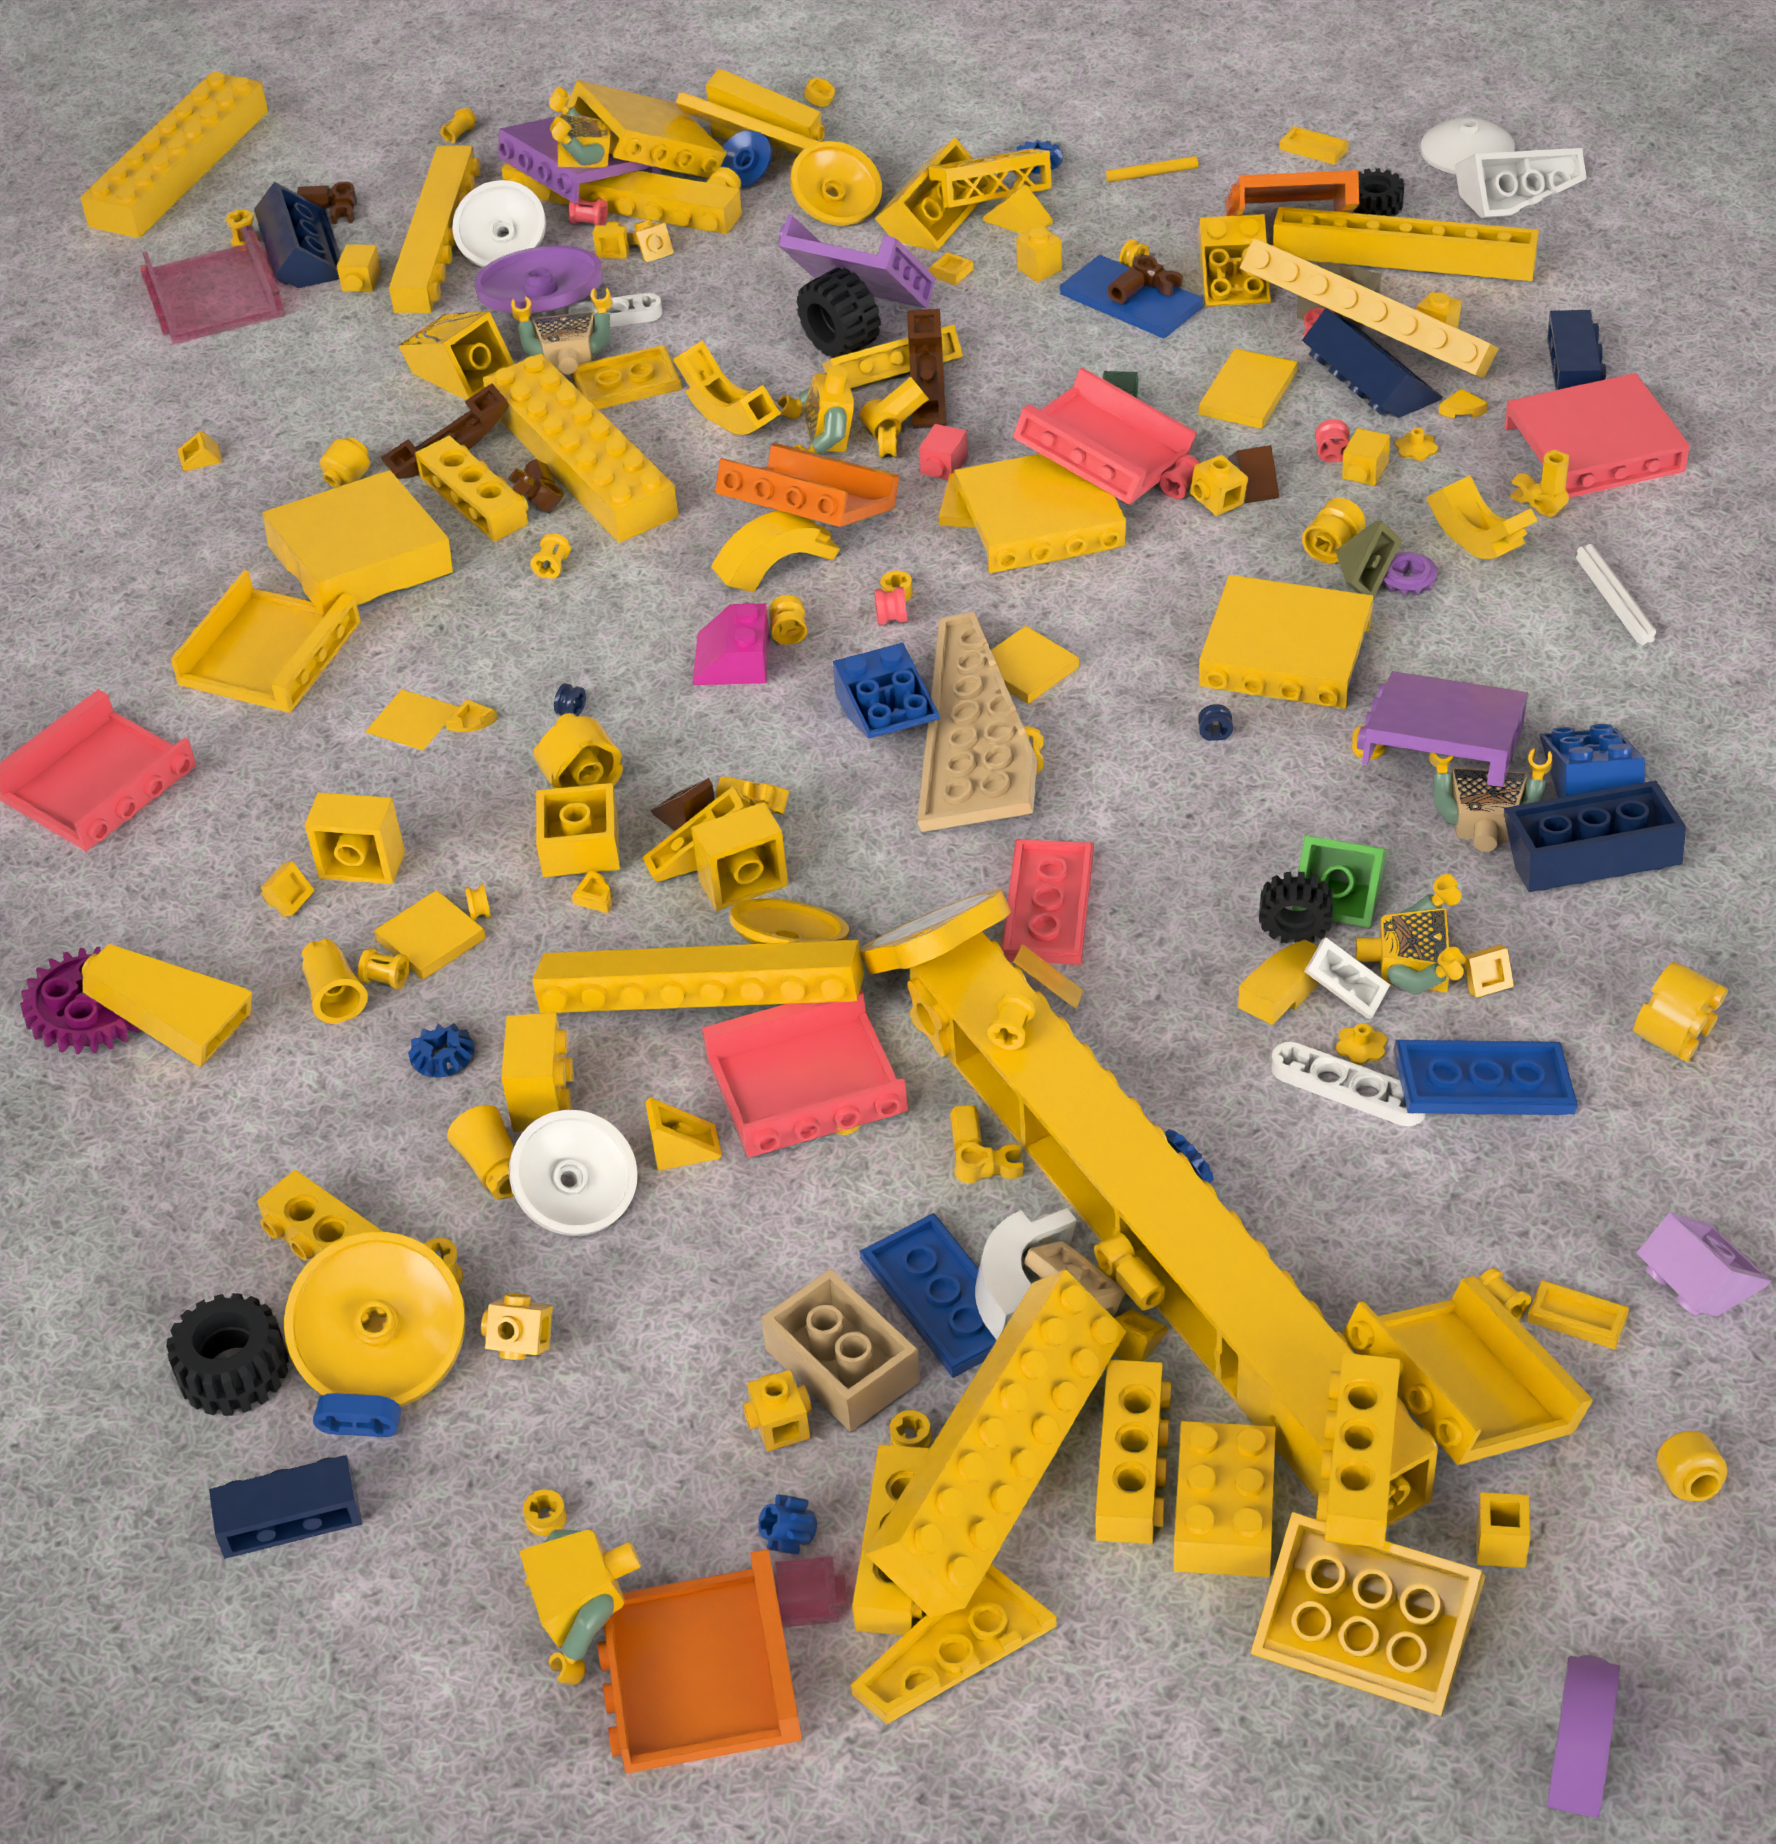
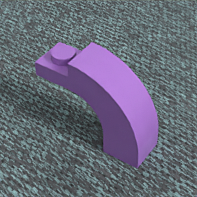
(1584, 1735)

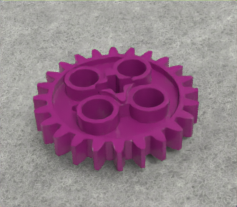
(64, 1014)

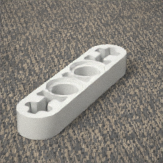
(633, 308)
(1345, 1089)

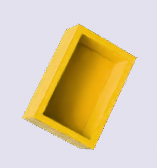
(1224, 1499)

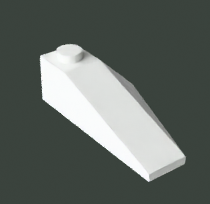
(1508, 181)

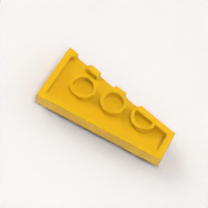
(952, 1647)

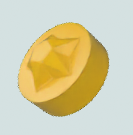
(819, 92)

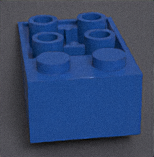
(882, 691)
(1592, 759)

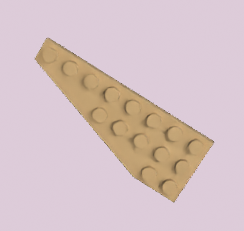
(978, 750)

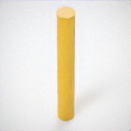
(1151, 169)

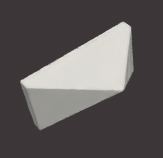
(1347, 978)

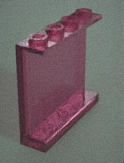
(213, 291)

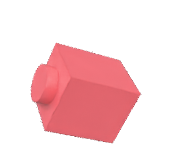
(943, 451)

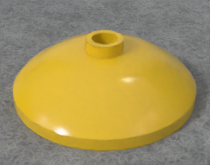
(839, 171)
(785, 922)

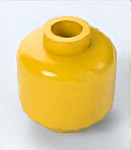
(344, 461)
(1691, 1466)

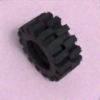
(1380, 193)
(1296, 892)

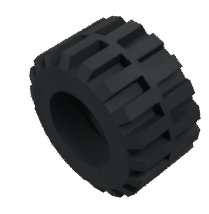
(838, 313)
(232, 1380)

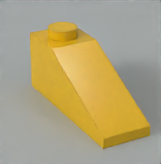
(676, 852)

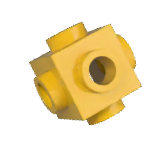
(1218, 485)
(517, 1326)
(778, 1410)

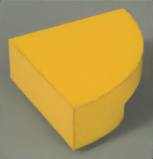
(1463, 404)
(470, 715)
(593, 893)

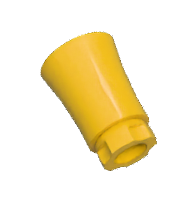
(331, 982)
(485, 1146)

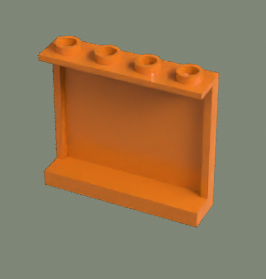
(1295, 187)
(810, 486)
(698, 1670)

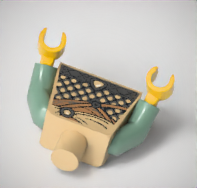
(568, 337)
(1479, 808)

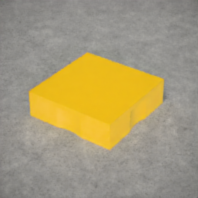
(358, 541)

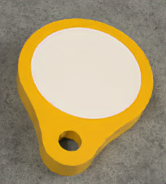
(935, 932)

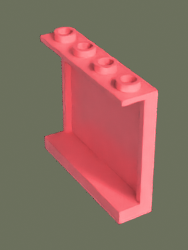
(1608, 430)
(1106, 436)
(90, 772)
(801, 1073)

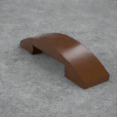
(927, 365)
(484, 412)

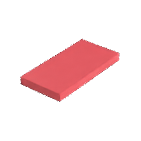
(1049, 900)

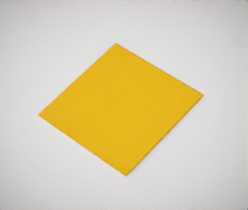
(411, 719)
(1048, 976)

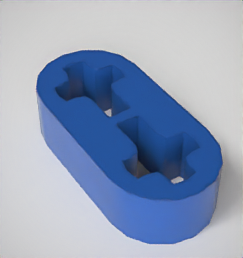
(357, 1415)

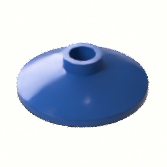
(748, 156)

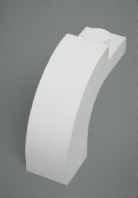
(1001, 1274)

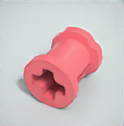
(588, 212)
(1177, 481)

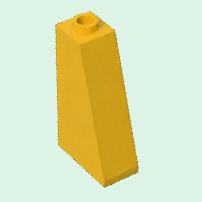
(763, 104)
(167, 1001)

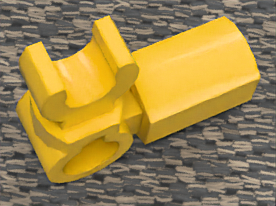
(1550, 493)
(754, 793)
(973, 1160)
(1120, 1263)

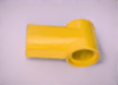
(893, 408)

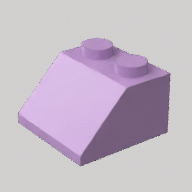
(1700, 1265)

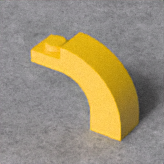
(719, 398)
(1473, 524)
(766, 540)

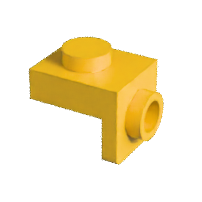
(652, 240)

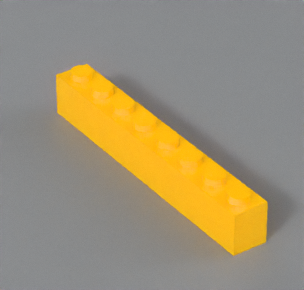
(651, 197)
(430, 234)
(1407, 243)
(1369, 308)
(699, 976)

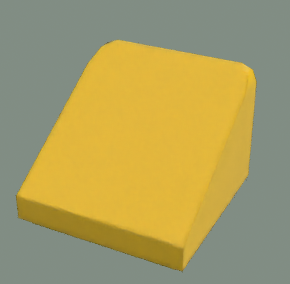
(199, 452)
(1141, 1336)

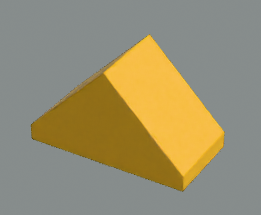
(1019, 212)
(680, 1136)

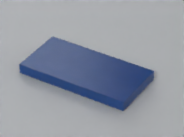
(1145, 309)
(1484, 1077)
(934, 1289)

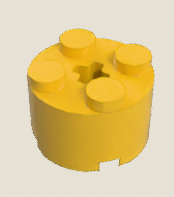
(578, 753)
(1680, 1010)

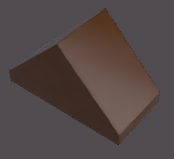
(1260, 468)
(685, 804)

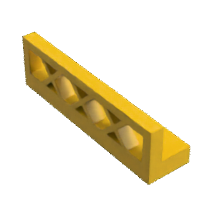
(989, 166)
(889, 359)

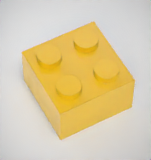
(577, 830)
(355, 838)
(740, 856)
(535, 1068)

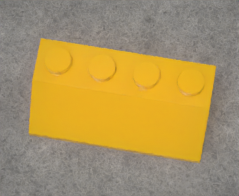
(917, 210)

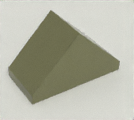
(1368, 557)

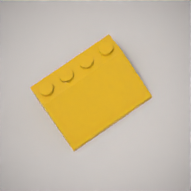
(1368, 1615)

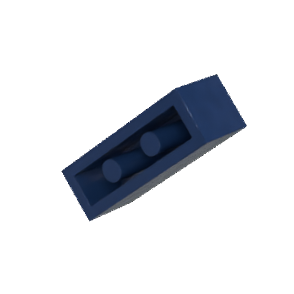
(1574, 348)
(285, 1506)

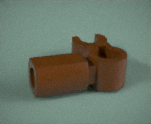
(341, 196)
(1144, 273)
(537, 484)

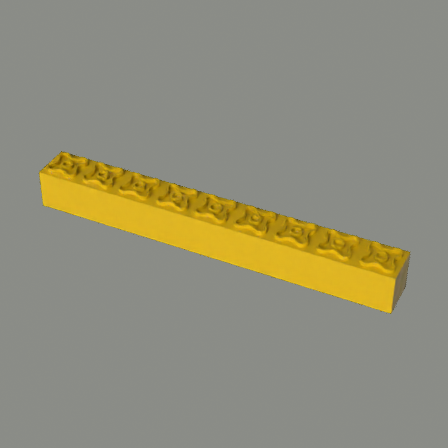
(1126, 1178)

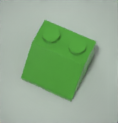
(1351, 872)

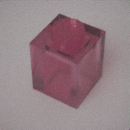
(809, 1591)

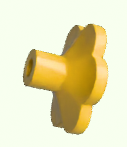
(1416, 445)
(1361, 1044)

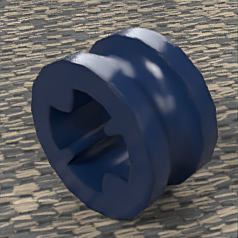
(569, 700)
(1215, 713)

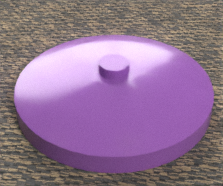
(544, 274)

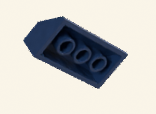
(297, 238)
(1367, 367)
(1594, 836)

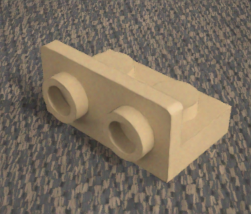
(1059, 1256)

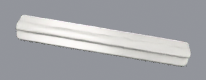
(1616, 594)

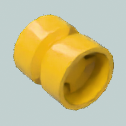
(1332, 528)

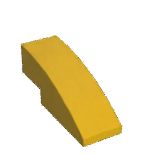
(1278, 983)

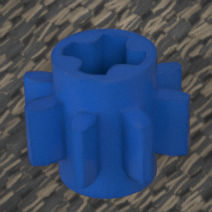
(787, 1524)

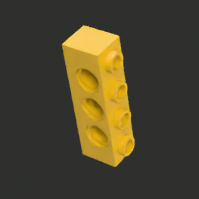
(472, 488)
(308, 1216)
(1120, 1513)
(1349, 1514)
(877, 1603)

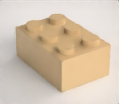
(841, 1349)

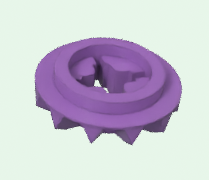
(1422, 570)

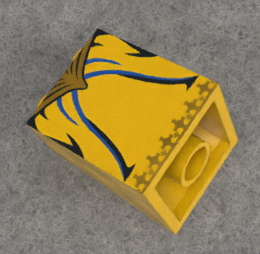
(457, 352)

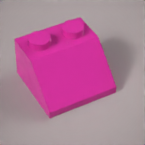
(734, 647)

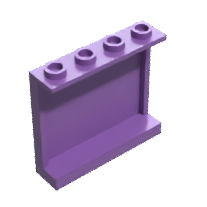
(534, 152)
(889, 275)
(1446, 720)

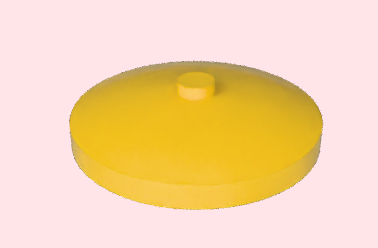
(375, 1318)

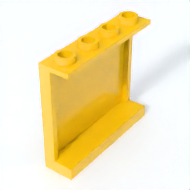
(650, 129)
(1037, 512)
(1285, 641)
(263, 645)
(1472, 1373)

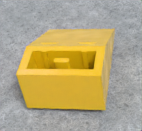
(1221, 251)

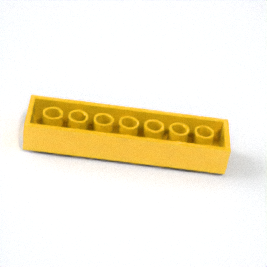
(174, 155)
(584, 449)
(996, 1445)

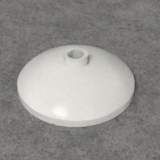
(1460, 138)
(493, 210)
(588, 1152)

